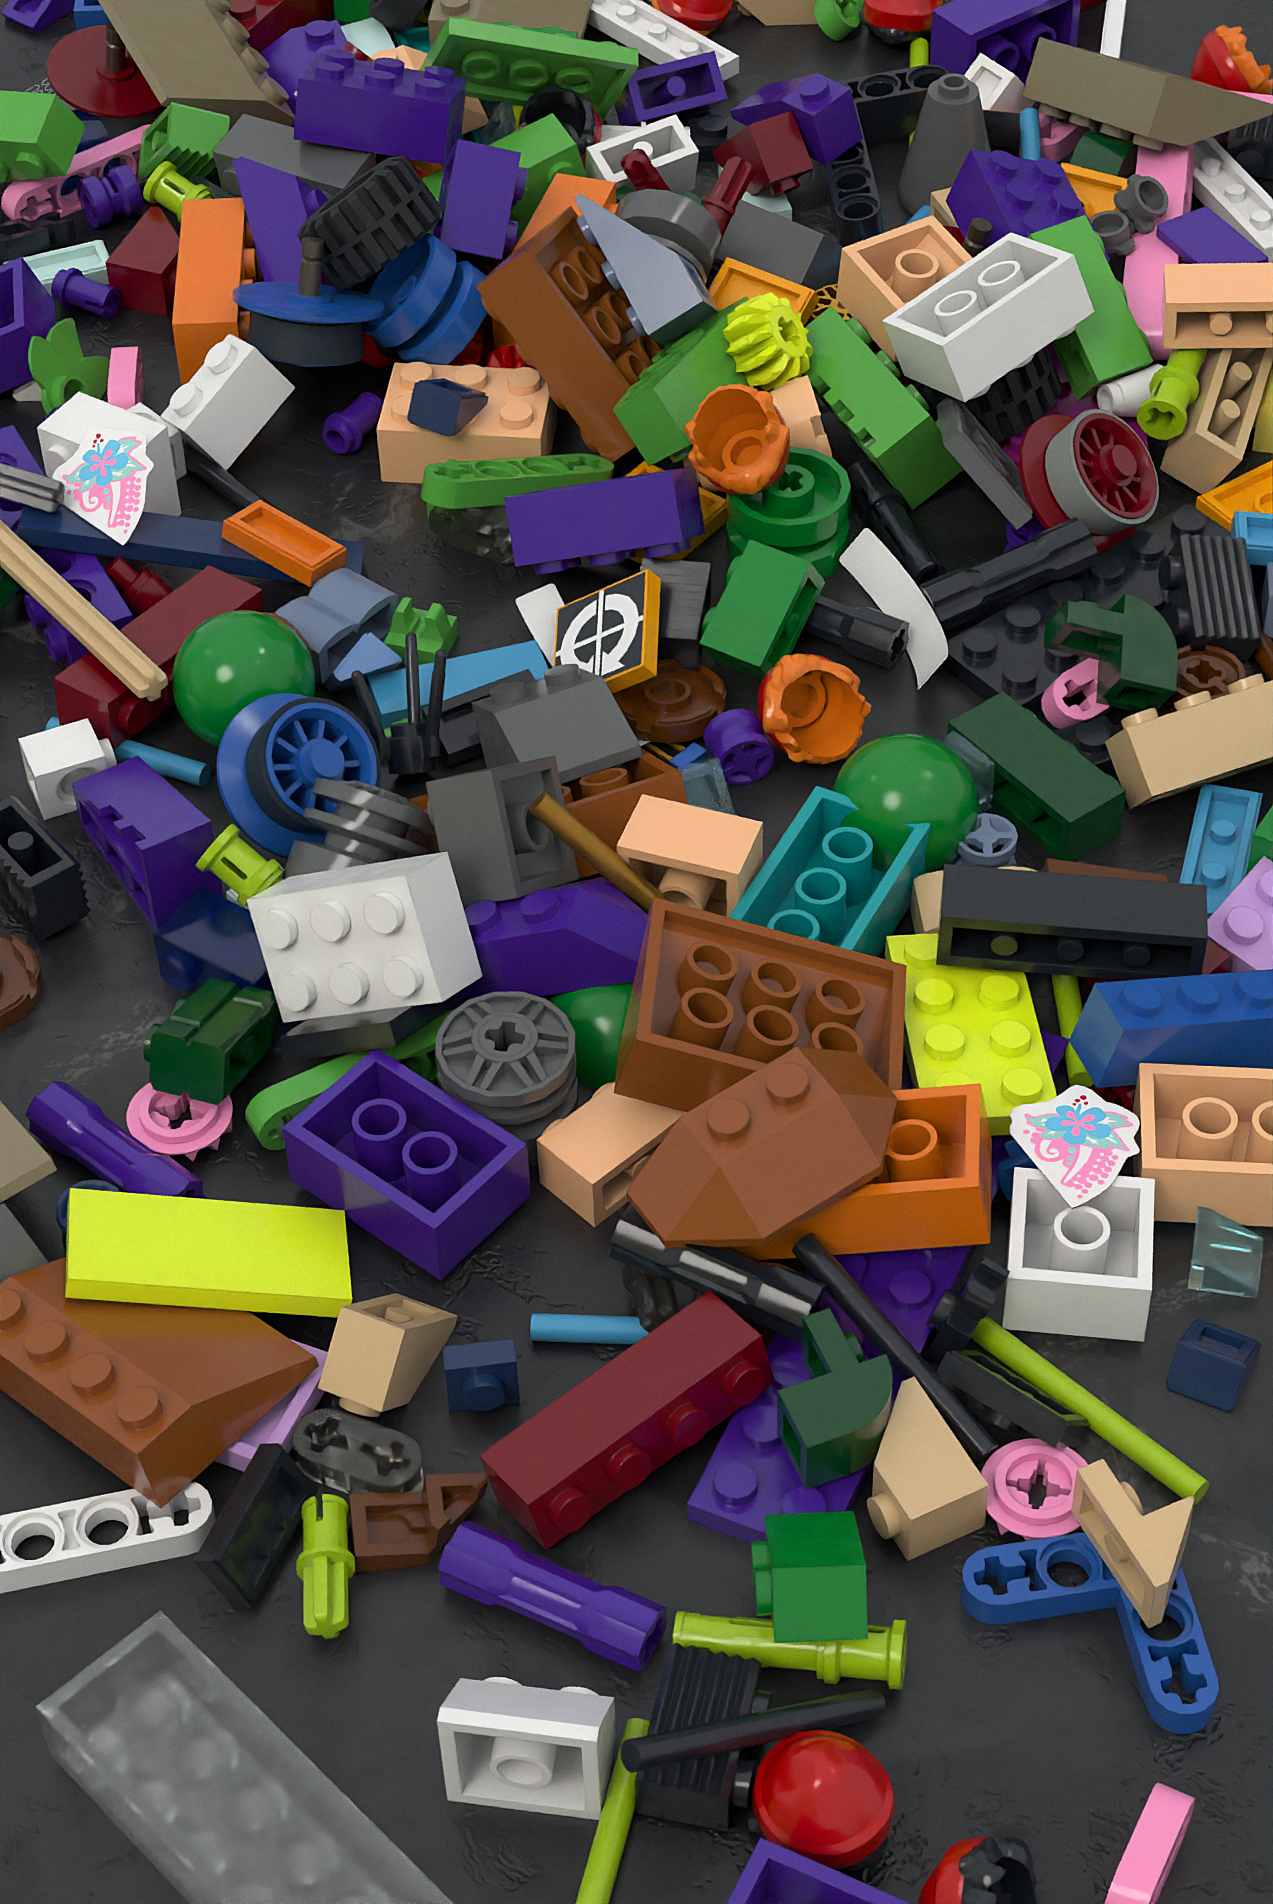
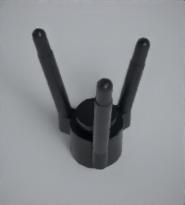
(411, 743)

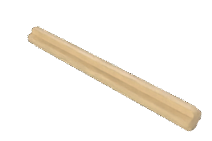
(80, 617)

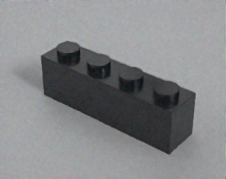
(1070, 924)

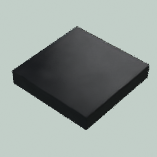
(360, 1030)

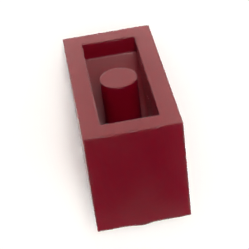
(773, 150)
(146, 265)

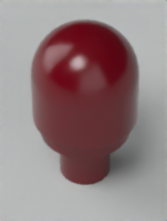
(138, 588)

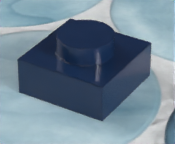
(481, 1375)

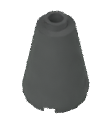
(944, 134)

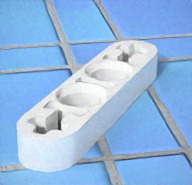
(79, 1557)

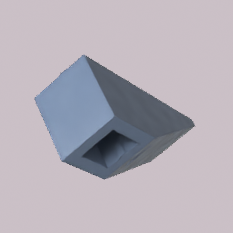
(658, 282)

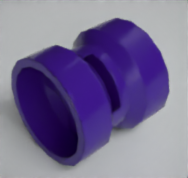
(110, 196)

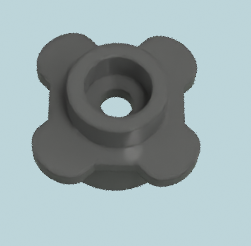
(1142, 201)
(1115, 232)

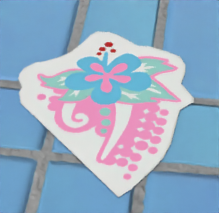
(108, 480)
(1076, 1141)

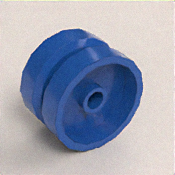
(427, 303)

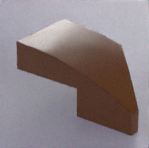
(410, 1527)

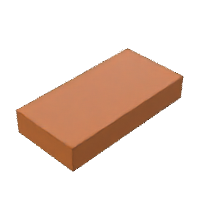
(284, 542)

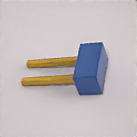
(686, 756)

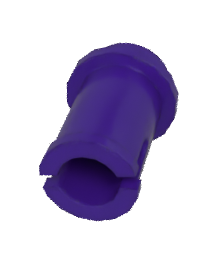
(75, 290)
(346, 430)

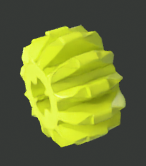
(768, 341)

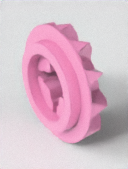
(151, 1115)
(1010, 1476)

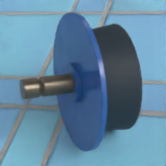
(305, 319)
(273, 759)

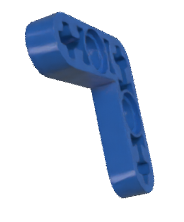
(1149, 1656)

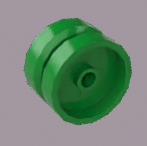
(798, 514)

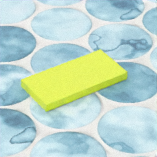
(206, 1253)

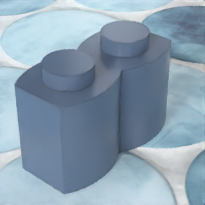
(338, 615)

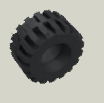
(372, 221)
(1012, 400)

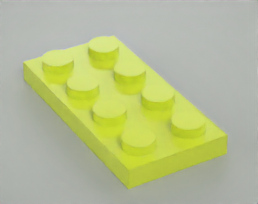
(971, 1030)

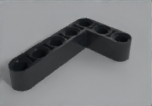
(886, 109)

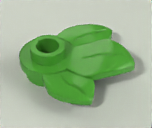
(62, 369)

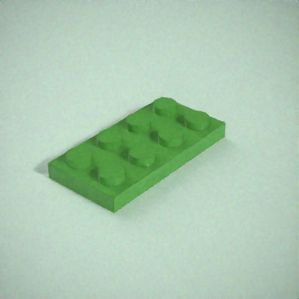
(521, 62)

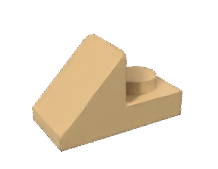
(1136, 1547)

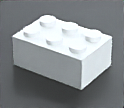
(989, 316)
(365, 938)

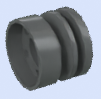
(675, 224)
(364, 829)
(510, 1062)

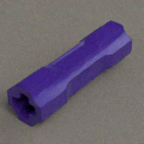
(82, 1131)
(600, 1616)

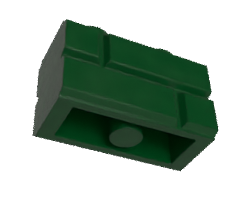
(211, 1040)

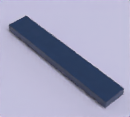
(160, 541)

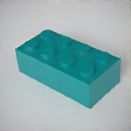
(824, 880)

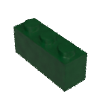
(1043, 779)

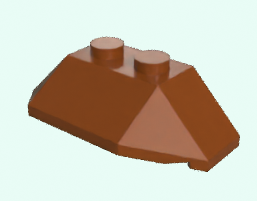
(767, 1152)

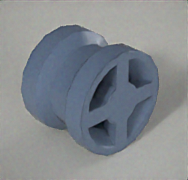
(990, 843)

